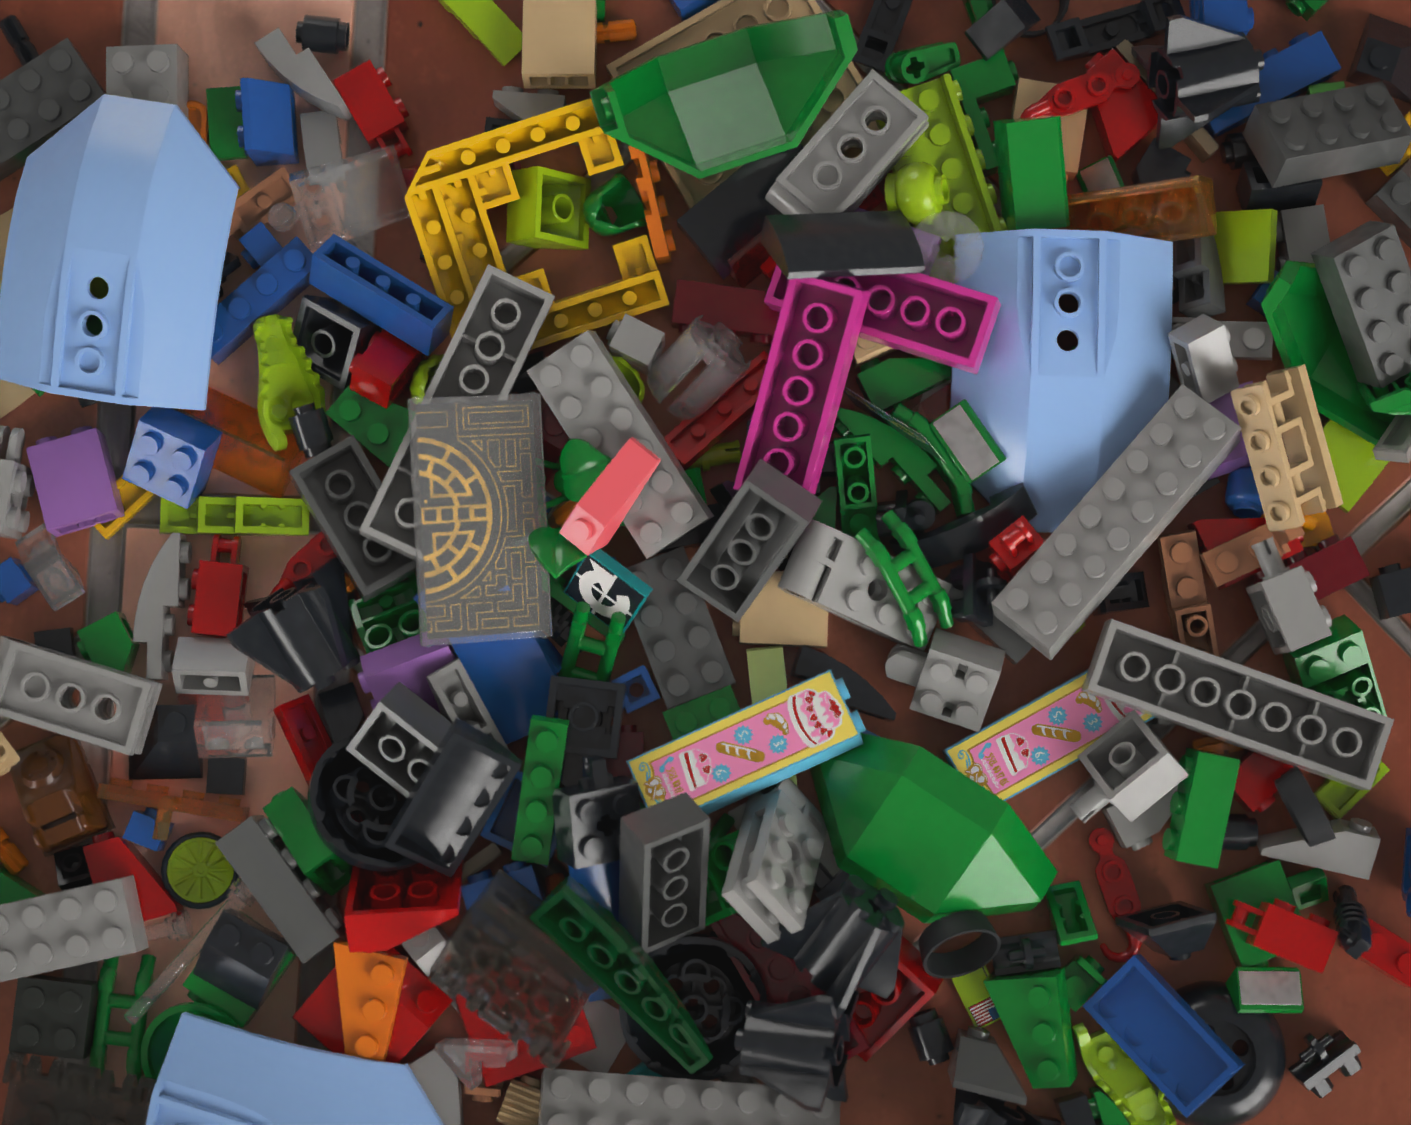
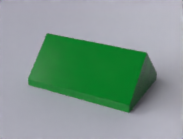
(1031, 173)

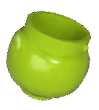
(916, 191)

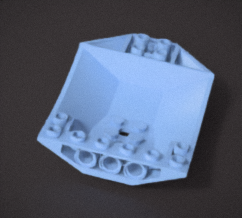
(148, 210)
(1076, 410)
(251, 1079)

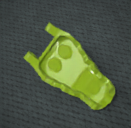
(283, 378)
(1122, 1079)

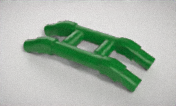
(957, 484)
(890, 567)
(577, 641)
(106, 1000)

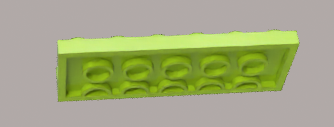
(951, 151)

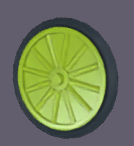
(197, 871)

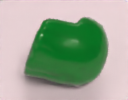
(624, 201)

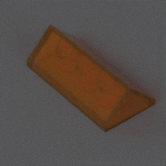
(1154, 210)
(243, 446)

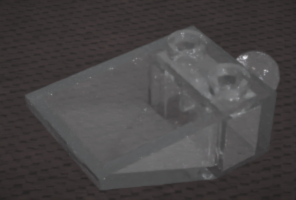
(353, 192)

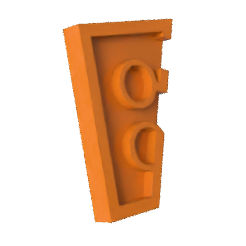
(655, 205)
(368, 998)

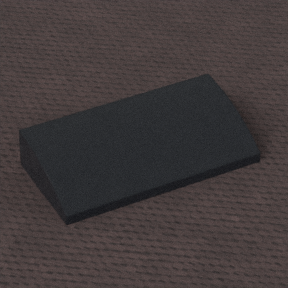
(734, 210)
(842, 244)
(452, 798)

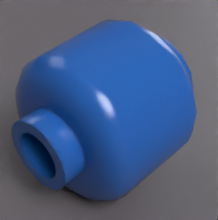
(1242, 494)

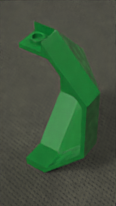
(729, 94)
(1309, 336)
(928, 833)

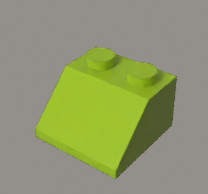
(548, 210)

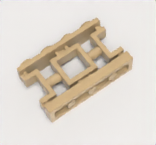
(1293, 412)

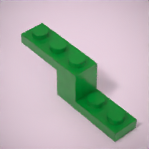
(981, 83)

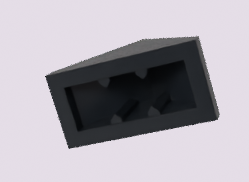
(1001, 26)
(1126, 595)

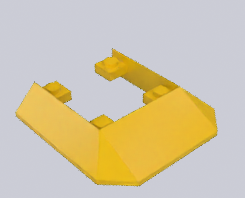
(474, 175)

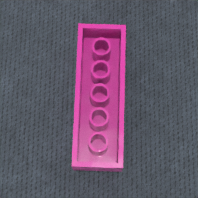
(918, 316)
(804, 379)

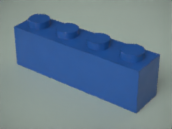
(1284, 76)
(380, 294)
(260, 295)

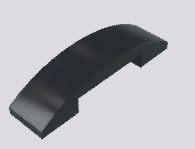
(881, 32)
(1103, 32)
(973, 530)

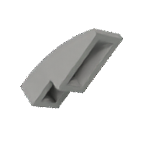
(302, 74)

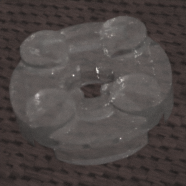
(968, 246)

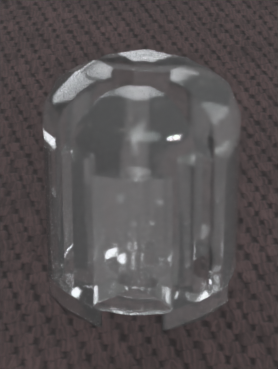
(699, 342)

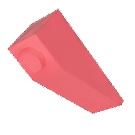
(610, 497)

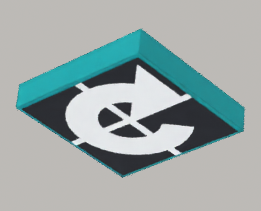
(607, 588)

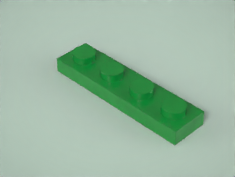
(540, 779)

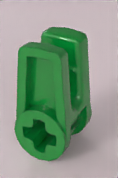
(922, 62)

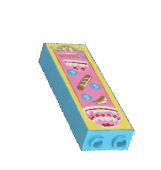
(1036, 738)
(752, 746)

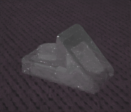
(466, 1055)

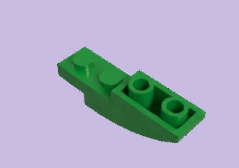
(908, 460)
(855, 484)

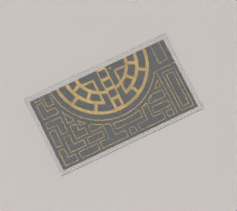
(473, 509)

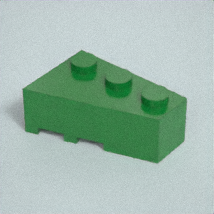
(372, 425)
(1038, 1023)

